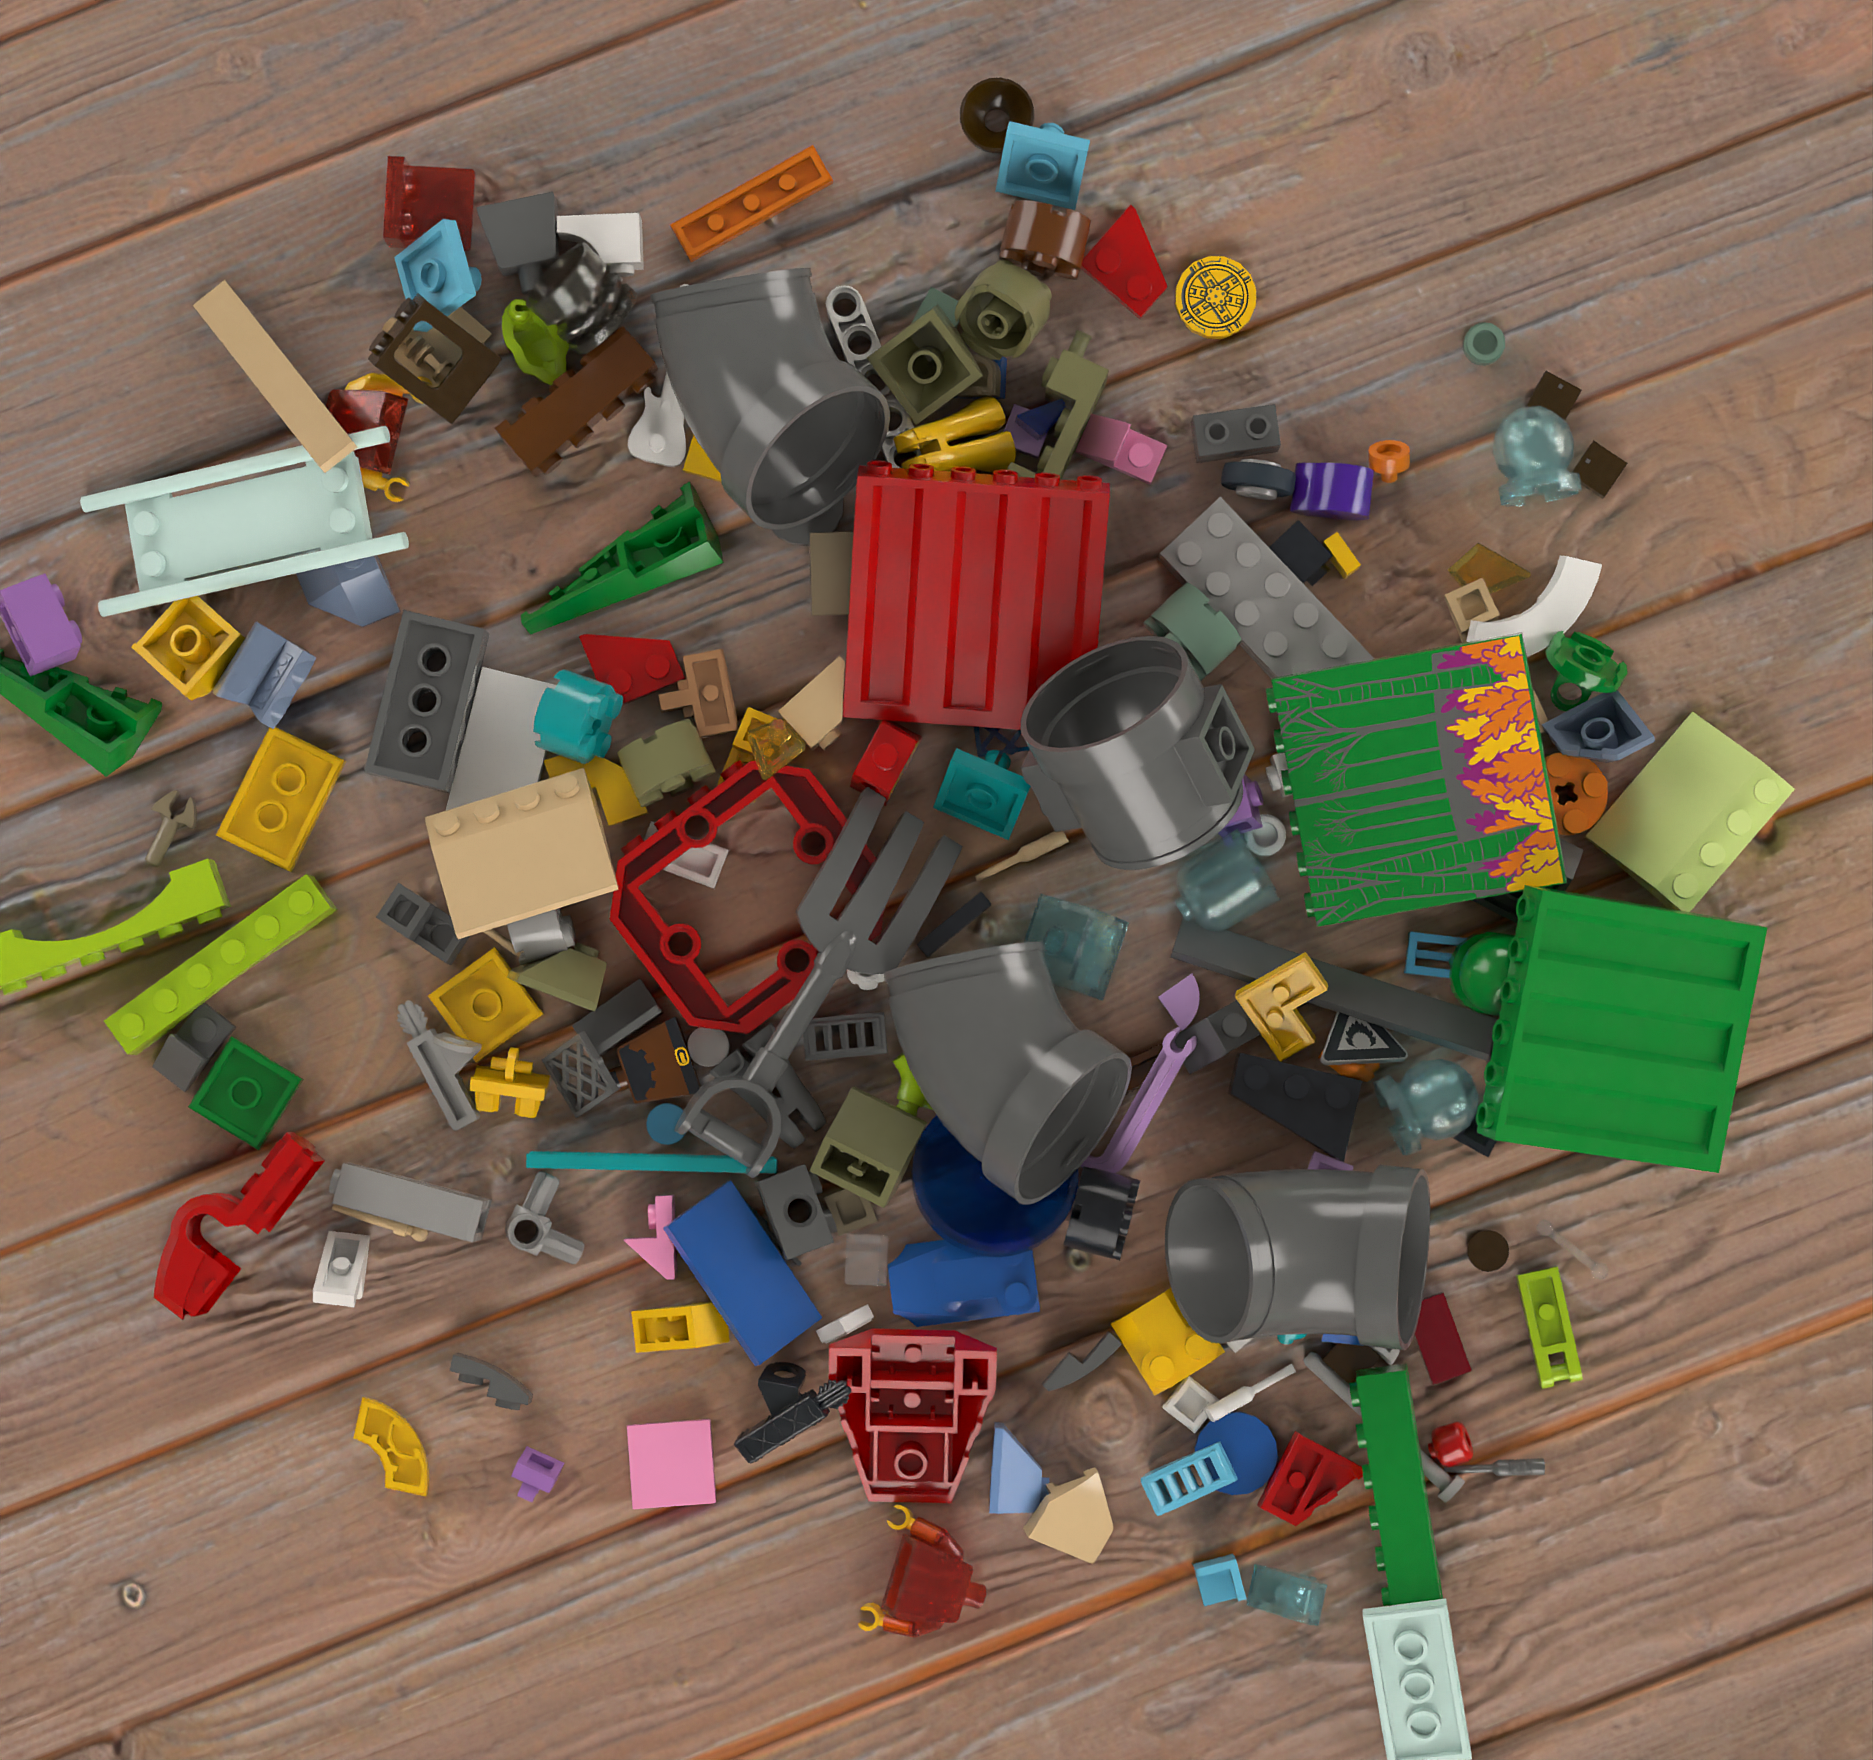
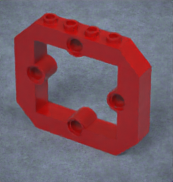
(649, 933)

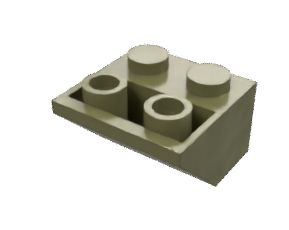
(868, 1147)

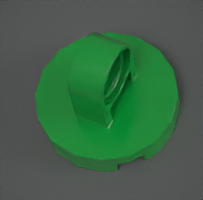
(1583, 663)

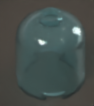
(1224, 885)

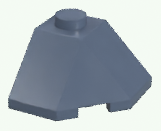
(351, 590)
(1599, 729)

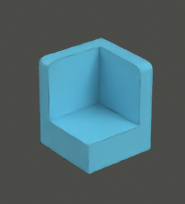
(1219, 1580)

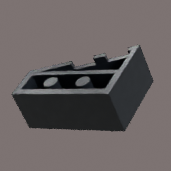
(1300, 1099)

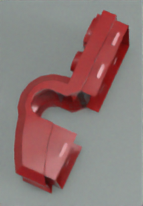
(194, 1271)

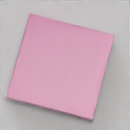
(671, 1463)

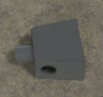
(523, 236)

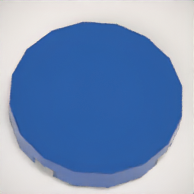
(1247, 1446)

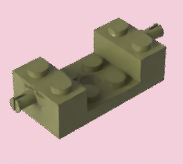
(1080, 387)

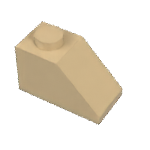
(818, 707)

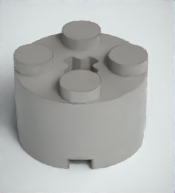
(542, 935)

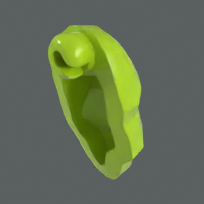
(533, 343)

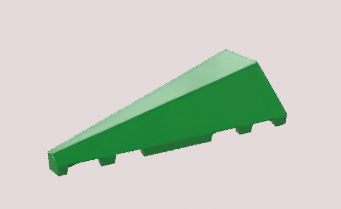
(662, 551)
(89, 720)

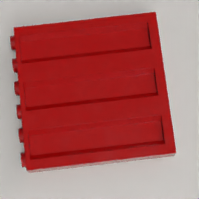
(969, 590)

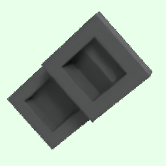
(422, 923)
(1072, 1369)

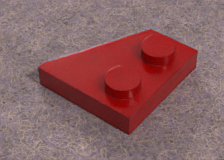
(1127, 265)
(632, 664)

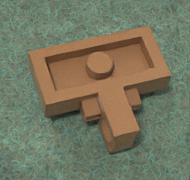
(704, 694)

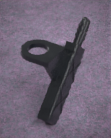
(789, 1409)

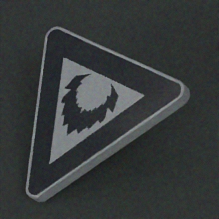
(1360, 1043)

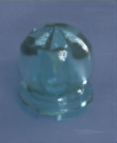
(1534, 454)
(1430, 1102)

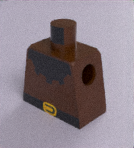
(656, 1065)

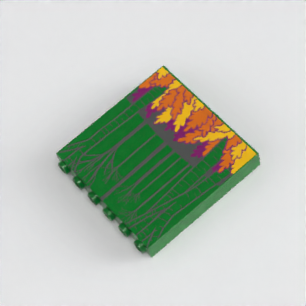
(1417, 780)

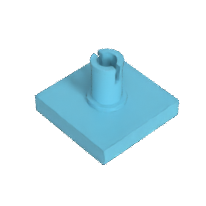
(1042, 164)
(438, 270)

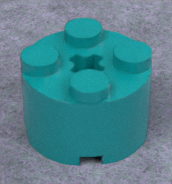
(577, 717)

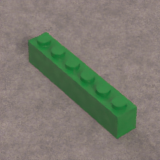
(1397, 1483)

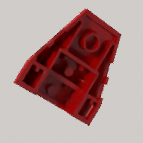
(913, 1408)

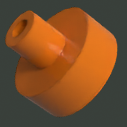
(1389, 459)

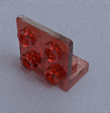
(423, 197)

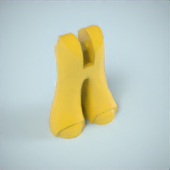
(975, 419)

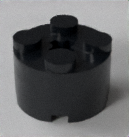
(1101, 1213)

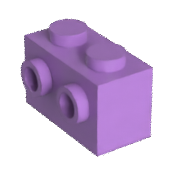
(39, 624)

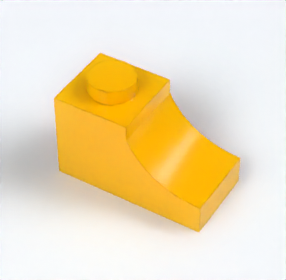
(678, 1327)

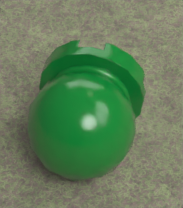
(1478, 971)

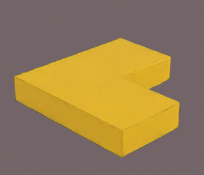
(1274, 1000)

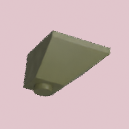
(926, 364)
(566, 975)

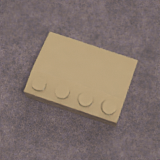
(521, 853)

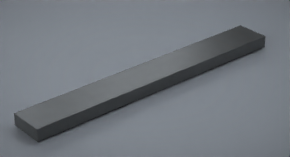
(1347, 990)

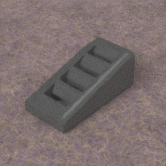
(879, 1036)

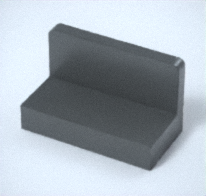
(619, 1017)

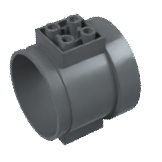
(1135, 752)

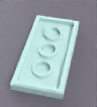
(1417, 1681)

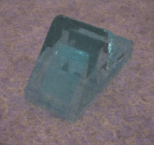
(1287, 1594)

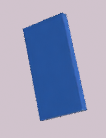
(742, 1273)

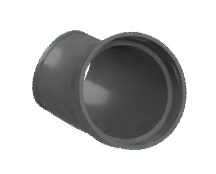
(769, 393)
(1007, 1064)
(1301, 1253)

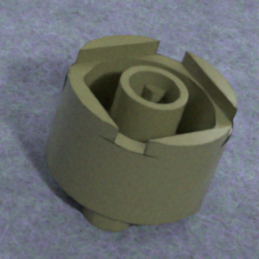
(1003, 311)
(666, 762)

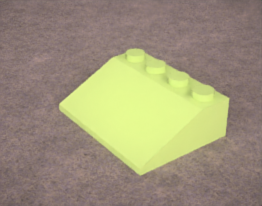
(1689, 813)

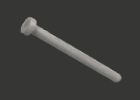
(1447, 1485)

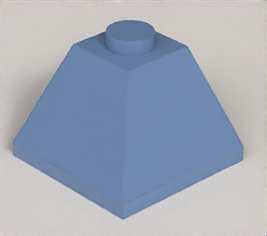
(1015, 1476)

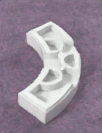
(1555, 608)

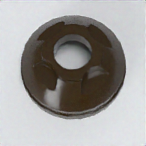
(988, 96)

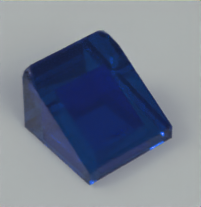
(1040, 419)

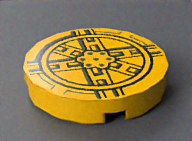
(1215, 297)

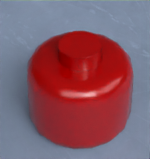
(1451, 1444)

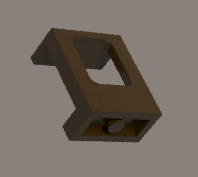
(463, 379)

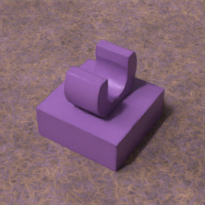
(536, 1472)

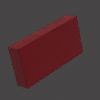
(1440, 1341)

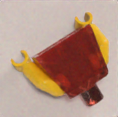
(369, 404)

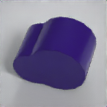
(1332, 491)

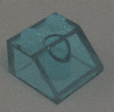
(1078, 944)

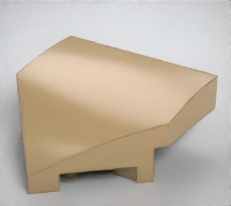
(1073, 1517)

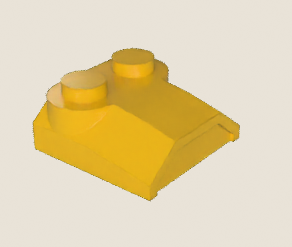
(190, 646)
(1164, 1342)

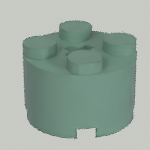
(1196, 627)

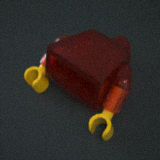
(926, 1582)

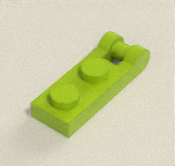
(1548, 1325)

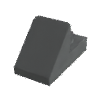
(1217, 1035)
(193, 1046)

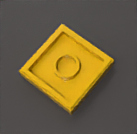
(485, 1003)

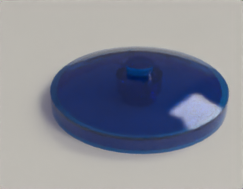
(972, 1209)

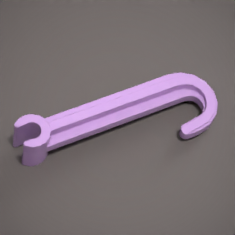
(1144, 1105)

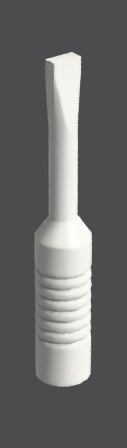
(1244, 1395)

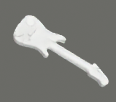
(660, 430)

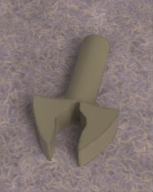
(169, 825)

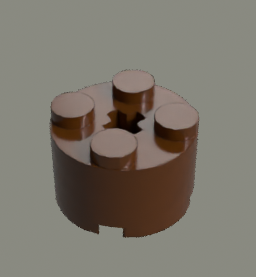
(1045, 239)

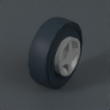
(1258, 479)

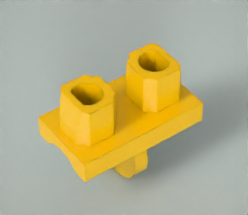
(511, 1079)

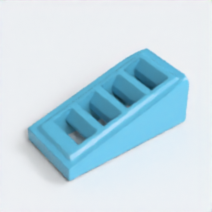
(1158, 1494)

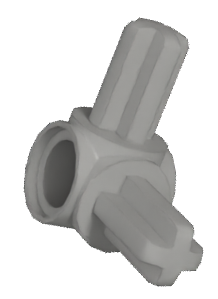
(545, 1238)

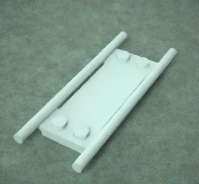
(244, 524)

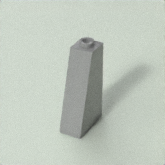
(410, 1201)

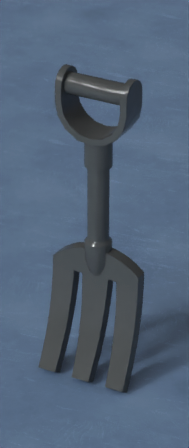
(841, 946)

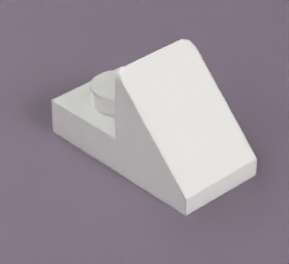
(342, 1269)

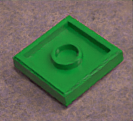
(245, 1093)

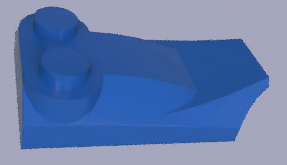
(948, 1285)

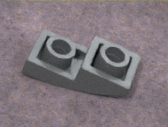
(502, 1385)

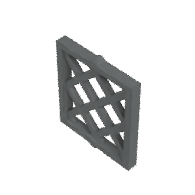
(597, 1065)

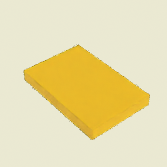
(280, 798)

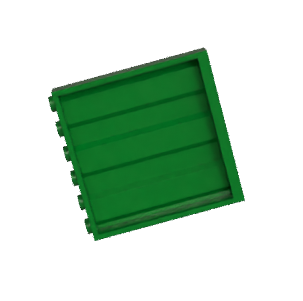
(1620, 1029)

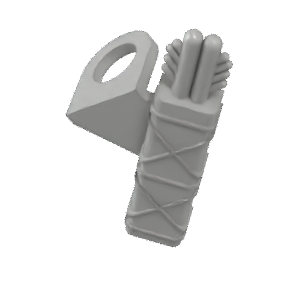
(440, 1061)

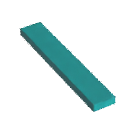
(641, 1162)

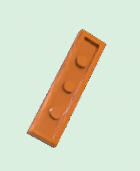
(751, 203)

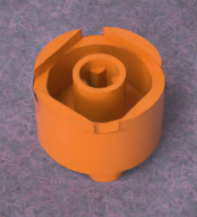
(1586, 788)

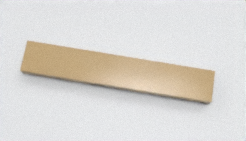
(275, 376)

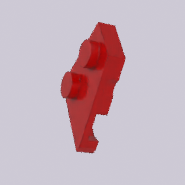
(1306, 1479)

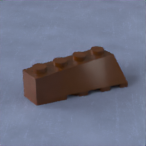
(578, 402)

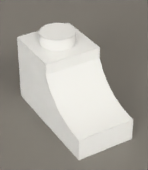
(611, 236)

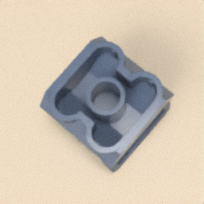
(265, 674)

